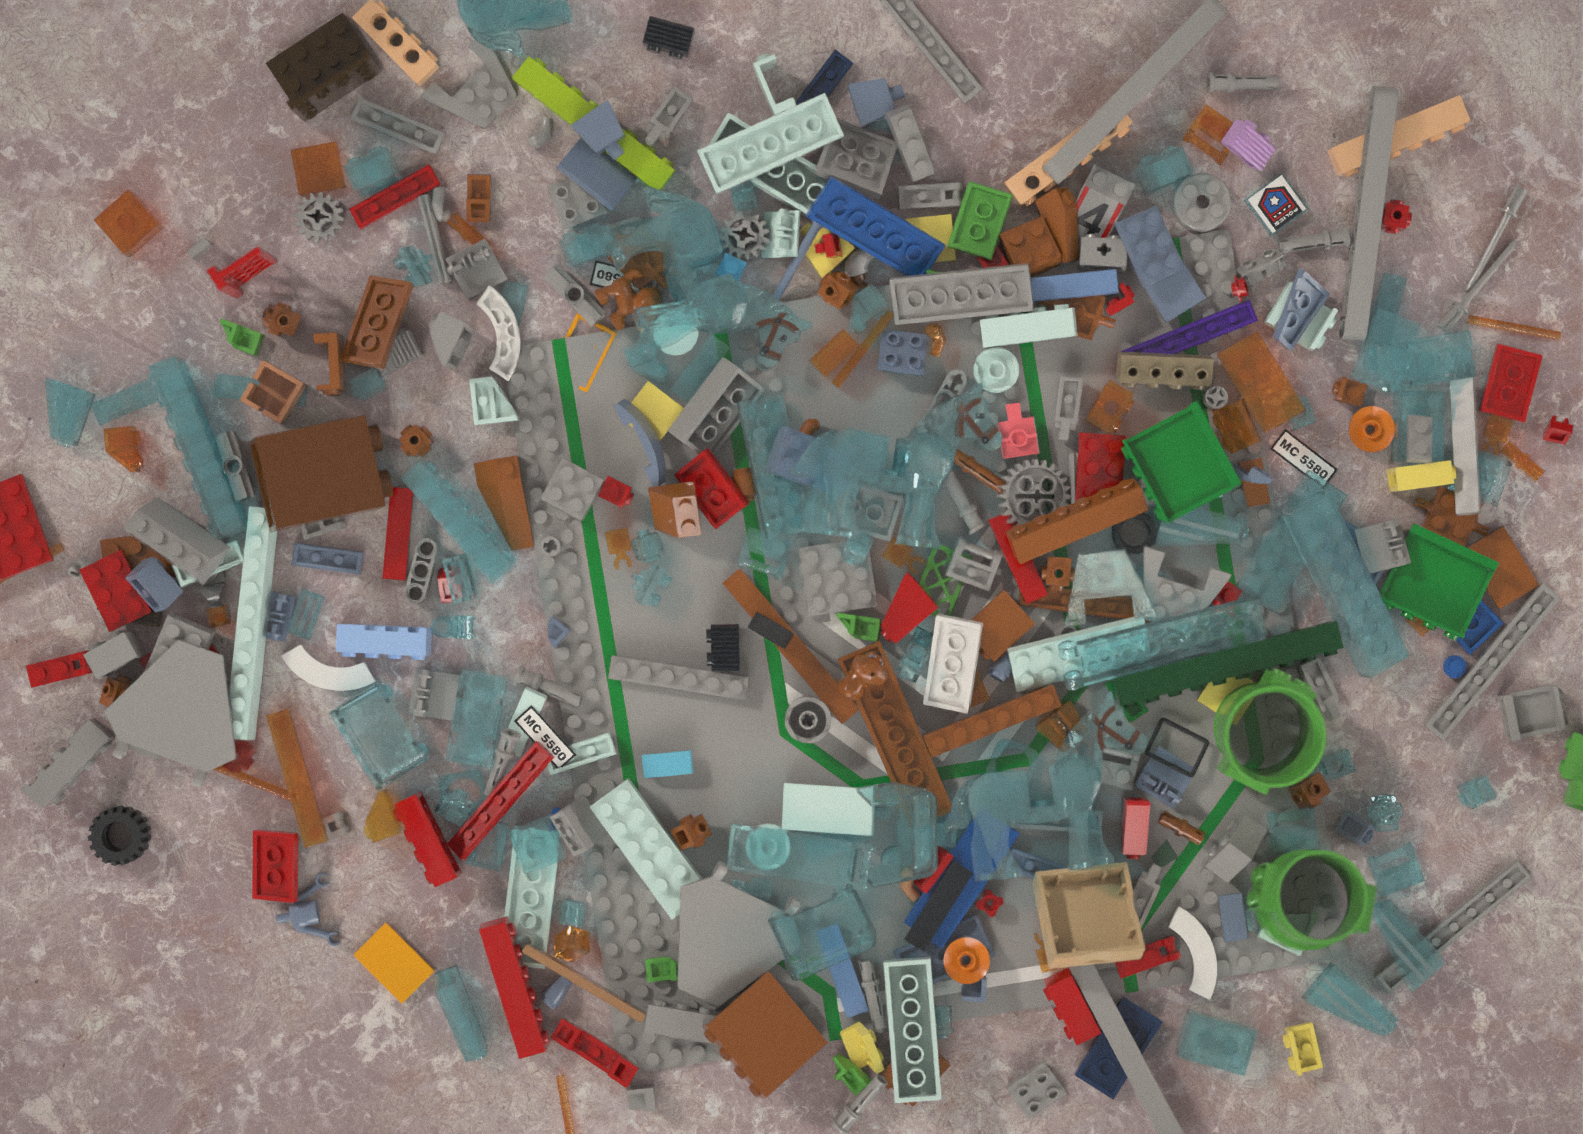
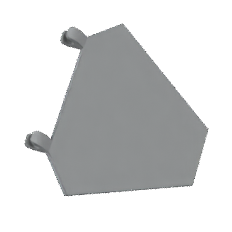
(178, 711)
(724, 937)

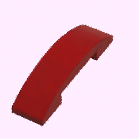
(595, 1051)

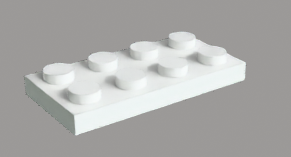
(953, 663)

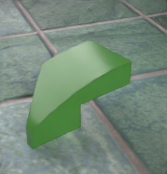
(243, 338)
(861, 627)
(660, 969)
(850, 1074)

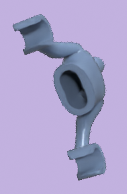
(307, 913)

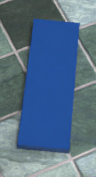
(874, 229)
(962, 856)

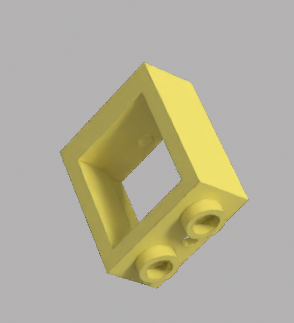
(1421, 476)

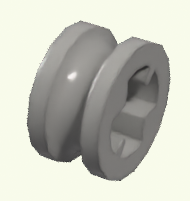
(547, 540)

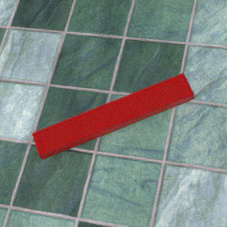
(500, 800)

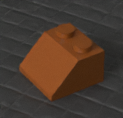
(675, 509)

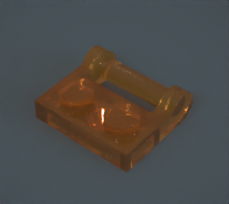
(1213, 125)

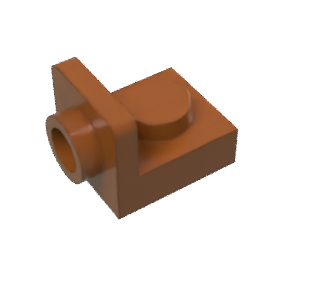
(1349, 391)

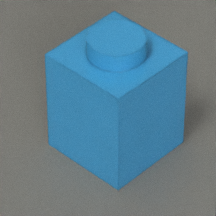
(731, 265)

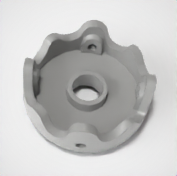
(1185, 206)

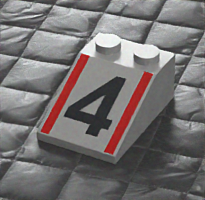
(1101, 202)

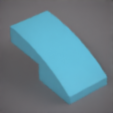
(667, 764)

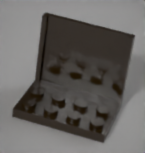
(323, 67)

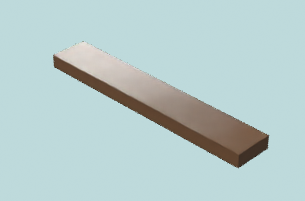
(584, 982)

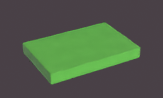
(980, 221)

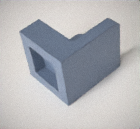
(974, 992)

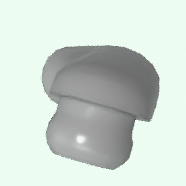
(542, 136)
(437, 204)
(74, 567)

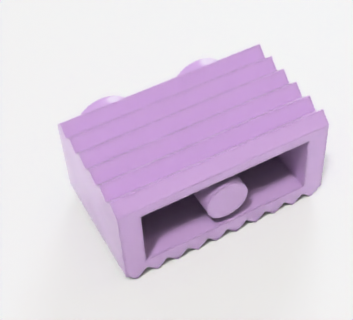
(1248, 144)

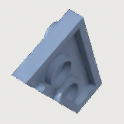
(1299, 310)

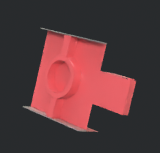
(1018, 434)

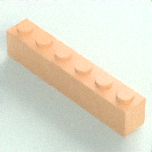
(1407, 133)

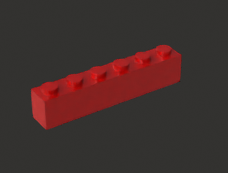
(513, 987)

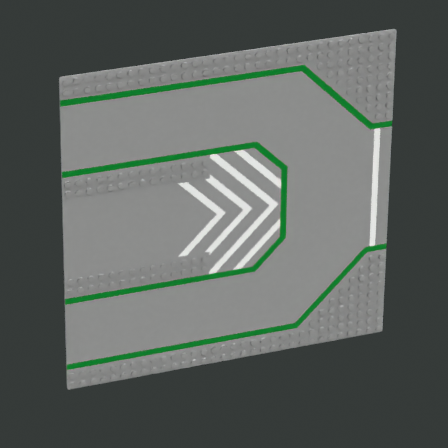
(744, 746)

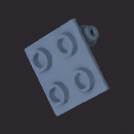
(902, 352)
(279, 616)
(1162, 781)

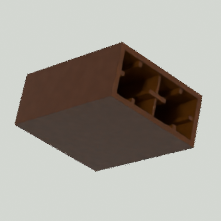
(320, 472)

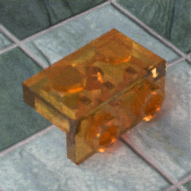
(1236, 426)

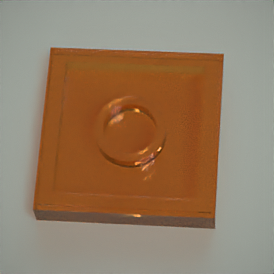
(318, 168)

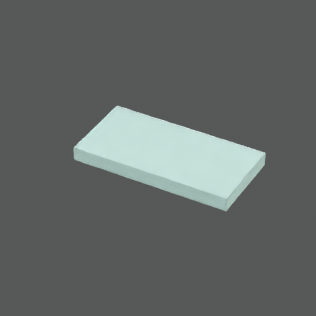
(826, 809)

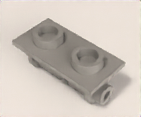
(1270, 261)

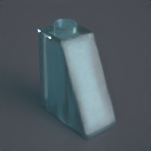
(67, 411)

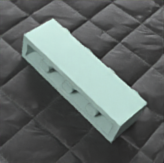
(1029, 327)

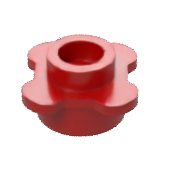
(1239, 288)
(983, 903)

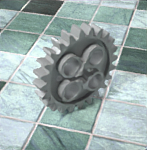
(1034, 476)

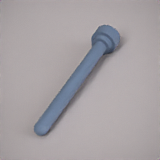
(796, 261)

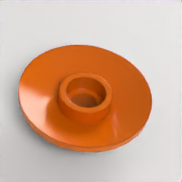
(1383, 429)
(978, 964)

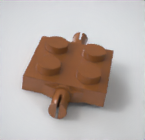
(650, 264)
(1087, 312)
(1443, 520)

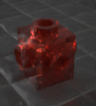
(246, 755)

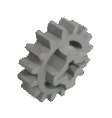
(319, 206)
(746, 225)

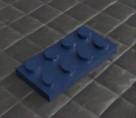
(1100, 1065)

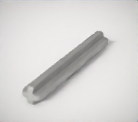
(434, 239)

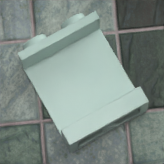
(764, 63)
(1313, 335)

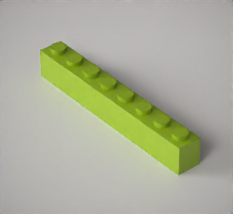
(570, 107)

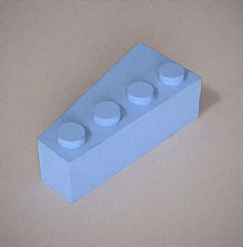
(383, 640)

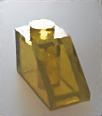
(381, 820)

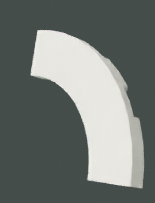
(506, 331)
(327, 676)
(1201, 949)

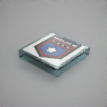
(1276, 204)

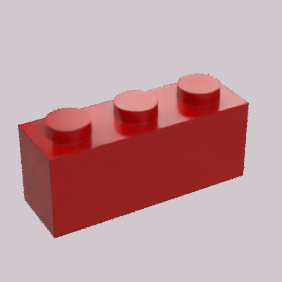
(1071, 1007)

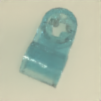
(455, 626)

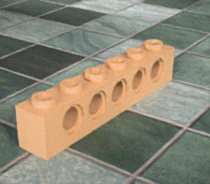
(1017, 184)

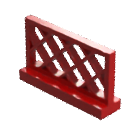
(241, 271)

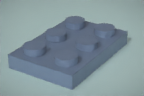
(1149, 246)

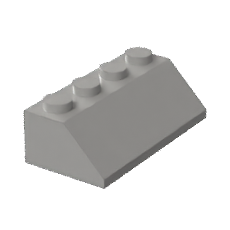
(450, 339)
(713, 409)
(177, 539)

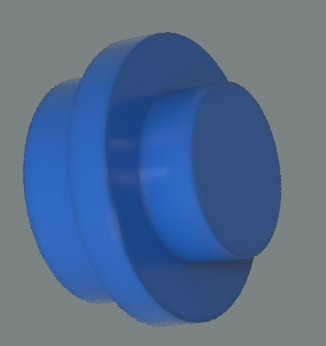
(1454, 666)

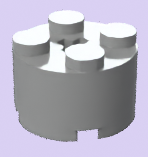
(804, 732)

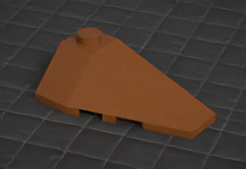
(504, 493)

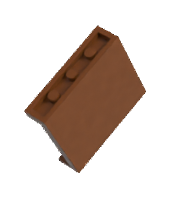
(764, 1036)

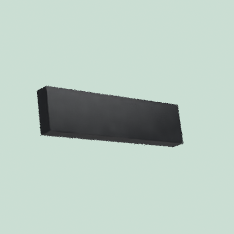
(938, 906)

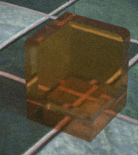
(571, 944)

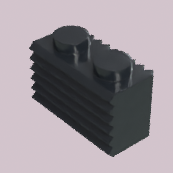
(668, 37)
(724, 647)

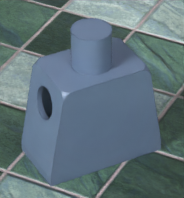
(873, 99)
(601, 130)

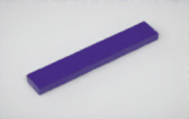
(1199, 331)

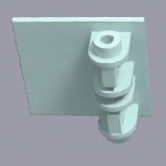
(782, 235)

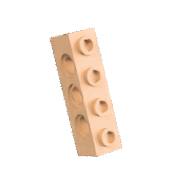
(418, 71)

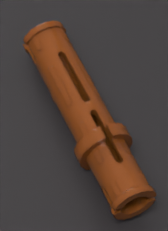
(986, 476)

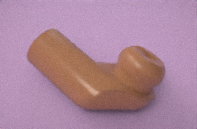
(909, 890)

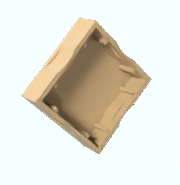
(1088, 915)

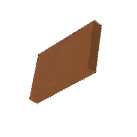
(1512, 575)

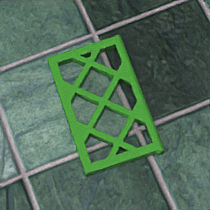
(931, 565)

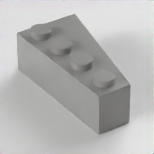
(69, 764)

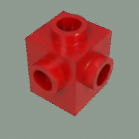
(1391, 224)

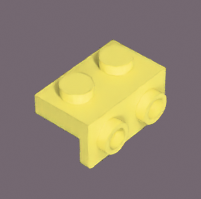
(861, 1047)
(1303, 1048)

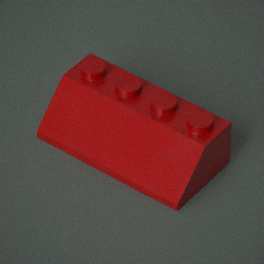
(427, 839)

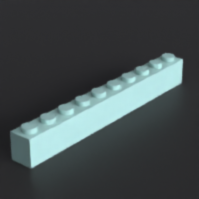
(251, 624)

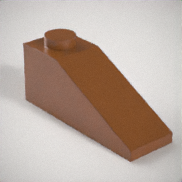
(1061, 218)

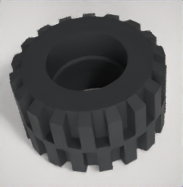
(101, 841)

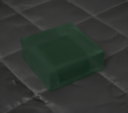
(1164, 854)

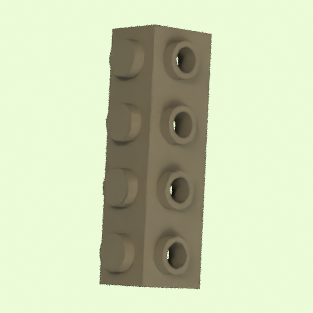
(1164, 369)

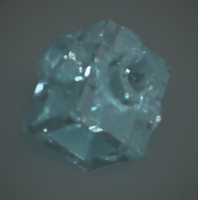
(455, 805)
(1384, 813)

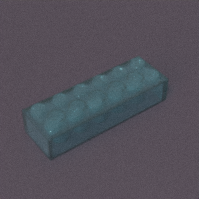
(458, 521)

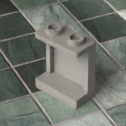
(1532, 712)

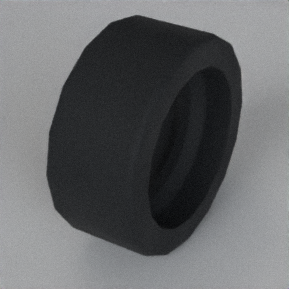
(1151, 537)
(770, 630)

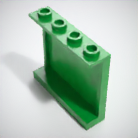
(1181, 463)
(1439, 584)

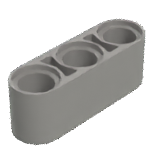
(427, 560)

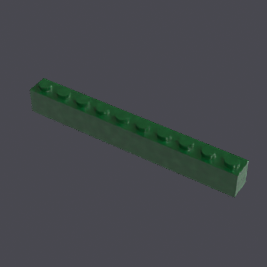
(1232, 662)

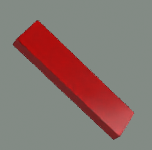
(394, 196)
(398, 534)
(1025, 573)

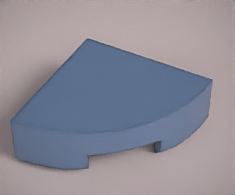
(556, 631)

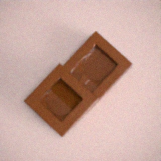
(478, 198)

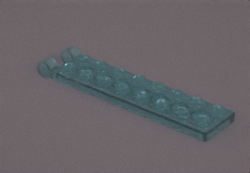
(1164, 642)

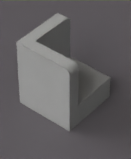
(641, 1097)

